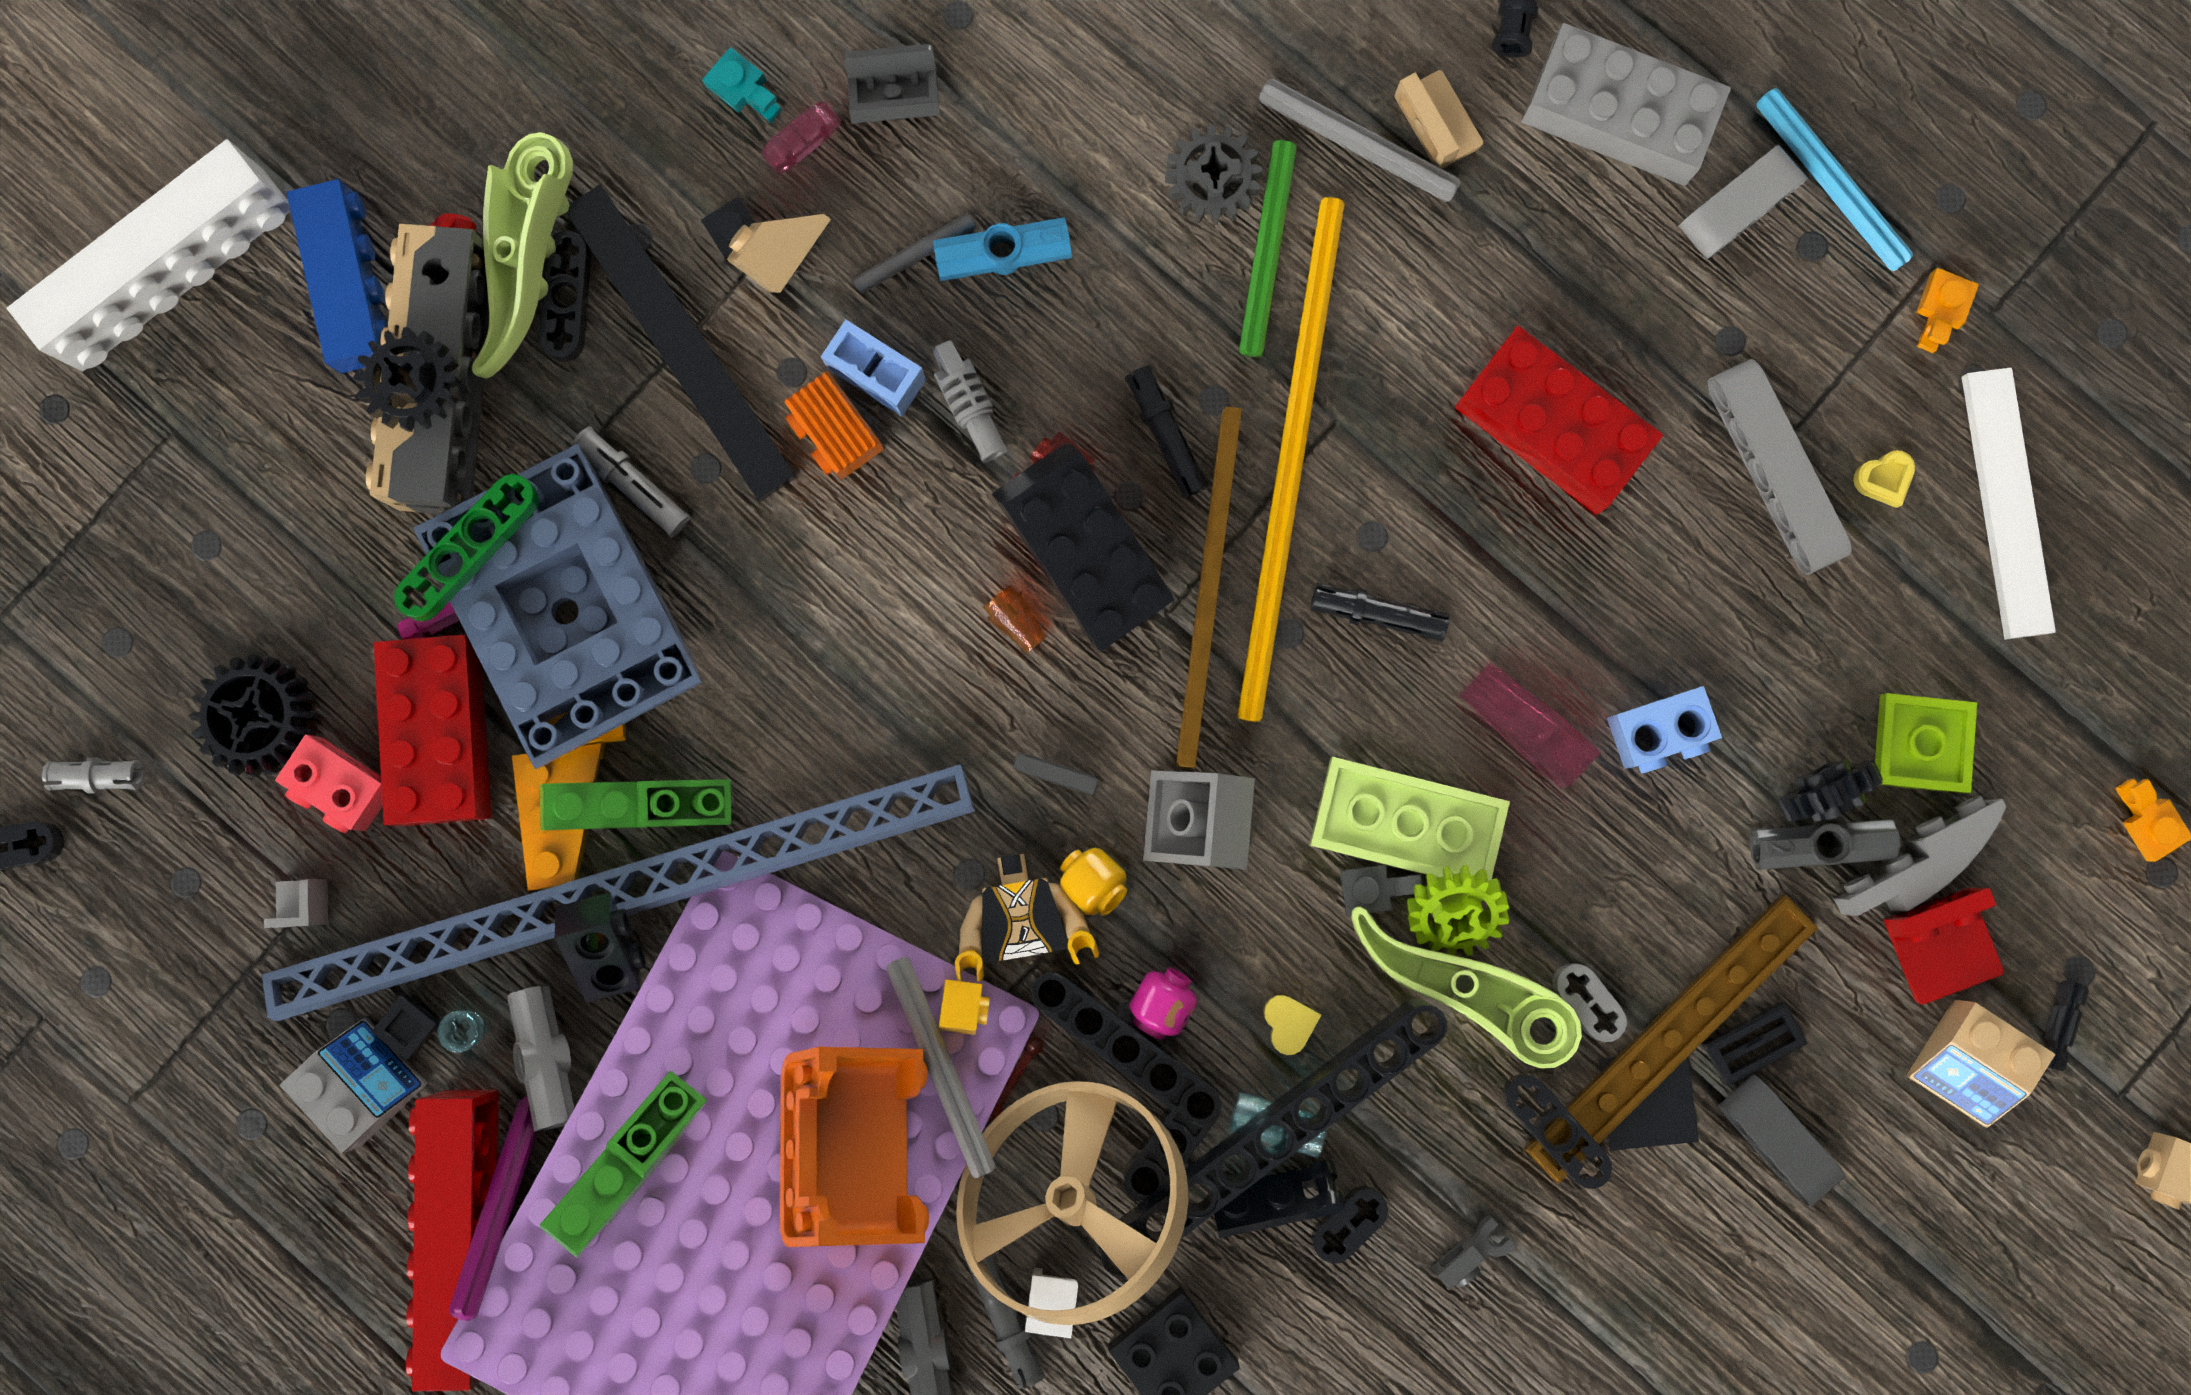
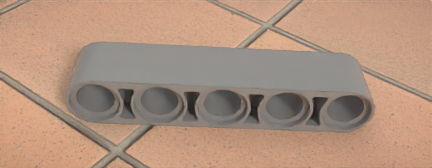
(1779, 467)

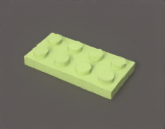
(1407, 821)

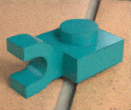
(740, 84)

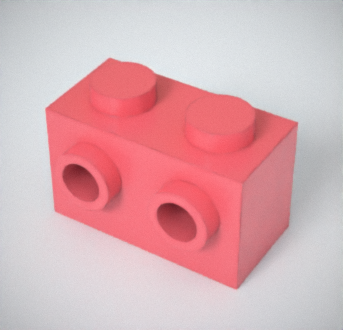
(332, 783)

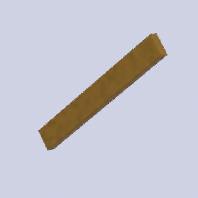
(1208, 588)
(1679, 1029)

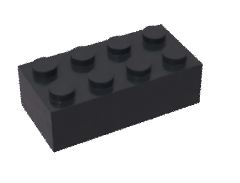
(1083, 545)

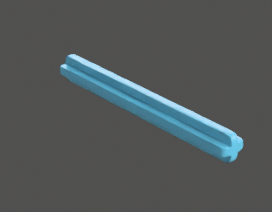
(1834, 179)

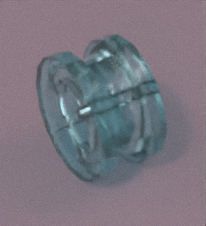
(447, 1028)

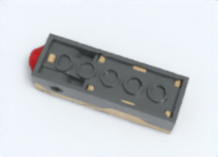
(443, 291)

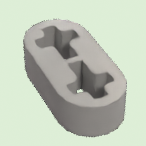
(1597, 995)

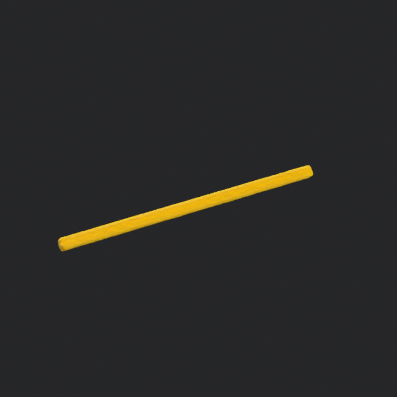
(1291, 460)

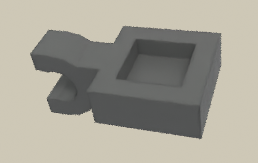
(1372, 888)
(1462, 1261)

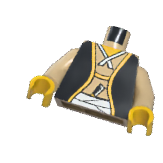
(1020, 921)

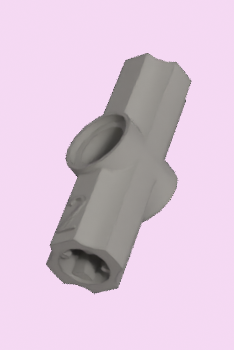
(541, 1057)

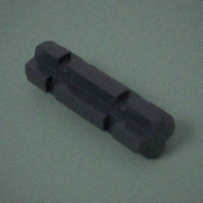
(2064, 1022)

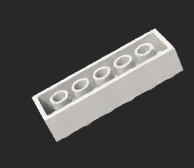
(151, 258)

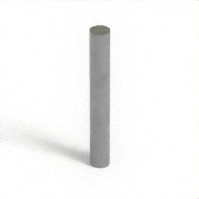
(911, 254)

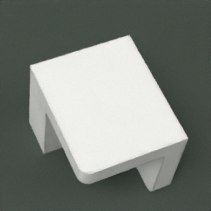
(1051, 1294)

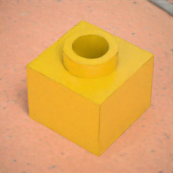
(963, 1007)

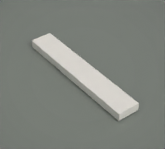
(2008, 503)

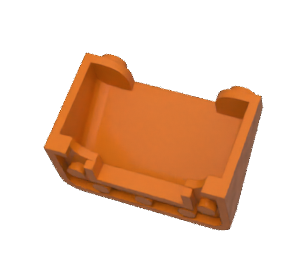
(848, 1147)

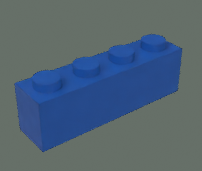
(338, 271)

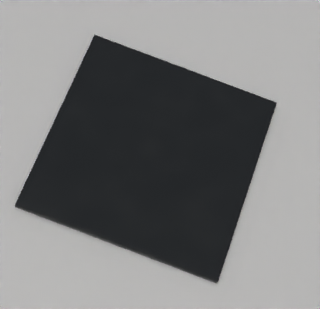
(1662, 1117)

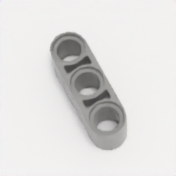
(1742, 202)

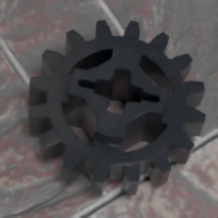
(422, 369)
(1830, 790)

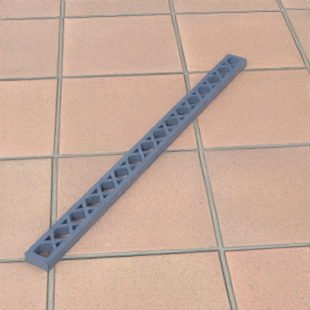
(622, 877)

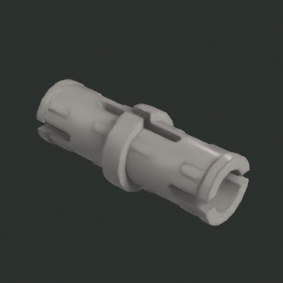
(93, 775)

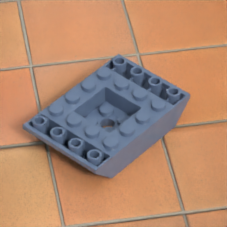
(605, 664)

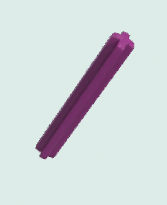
(494, 1215)

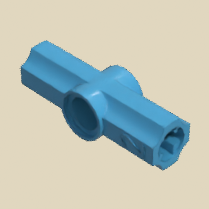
(972, 252)

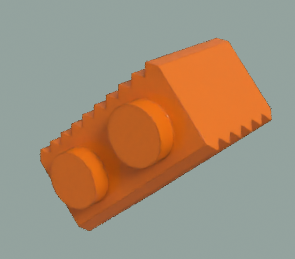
(833, 425)

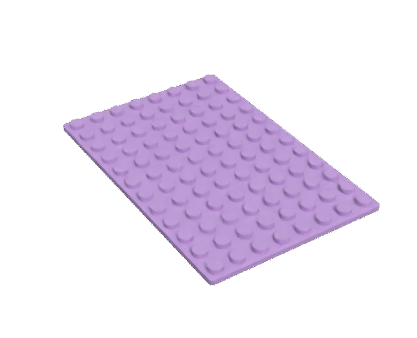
(694, 1270)

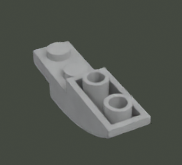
(1938, 854)

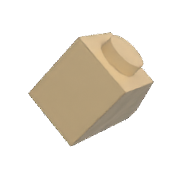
(775, 248)

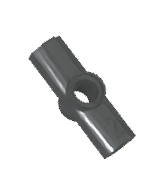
(1850, 844)
(923, 1341)

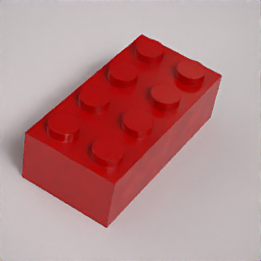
(1558, 421)
(431, 731)

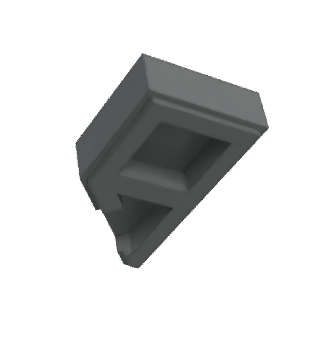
(1056, 773)

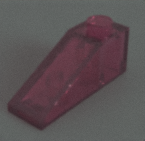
(1530, 726)

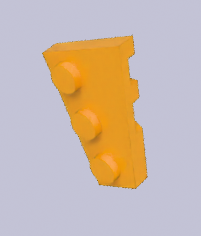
(552, 855)

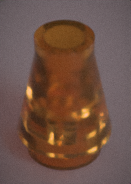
(1014, 618)

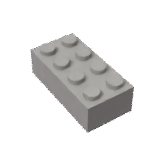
(1626, 104)

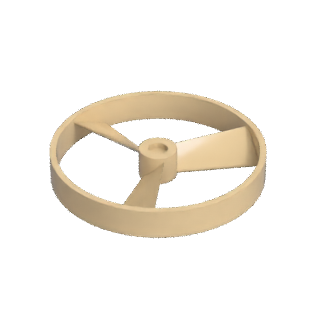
(1073, 1202)

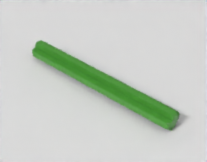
(1267, 248)

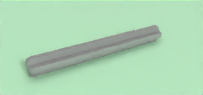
(1359, 140)
(941, 1067)

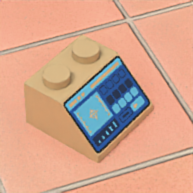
(1979, 1063)

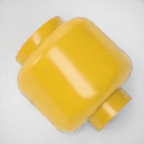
(1093, 881)

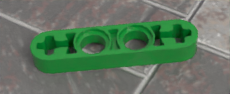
(460, 541)

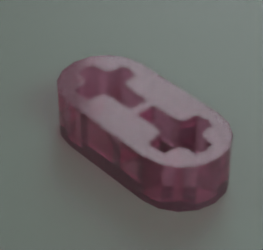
(801, 137)

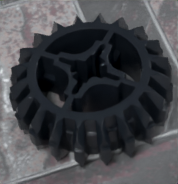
(247, 733)

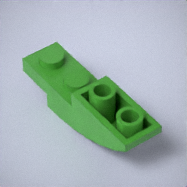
(635, 804)
(624, 1164)

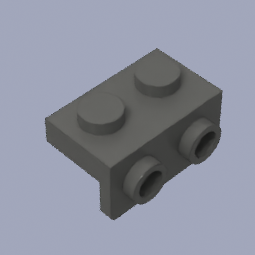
(892, 83)

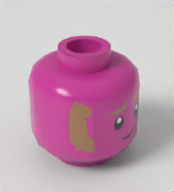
(1163, 1003)

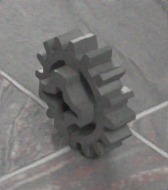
(1230, 174)

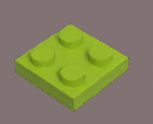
(1926, 743)

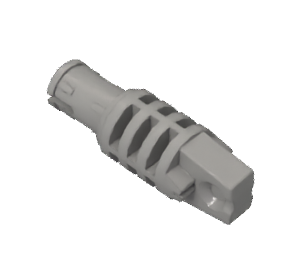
(968, 400)

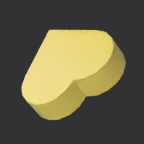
(1886, 478)
(1290, 1023)

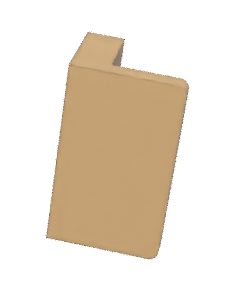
(1437, 118)

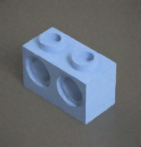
(873, 368)
(1662, 722)

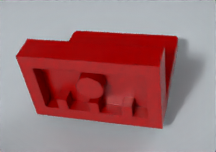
(1945, 944)

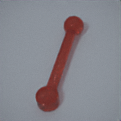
(1034, 1046)

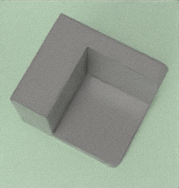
(300, 904)

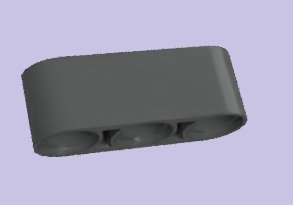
(1782, 1141)

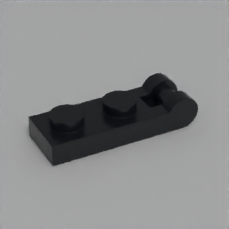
(1281, 1200)

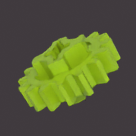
(1458, 910)

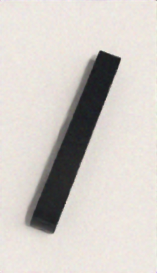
(1285, 1114)

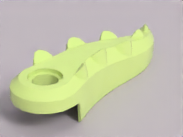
(517, 241)
(1484, 993)

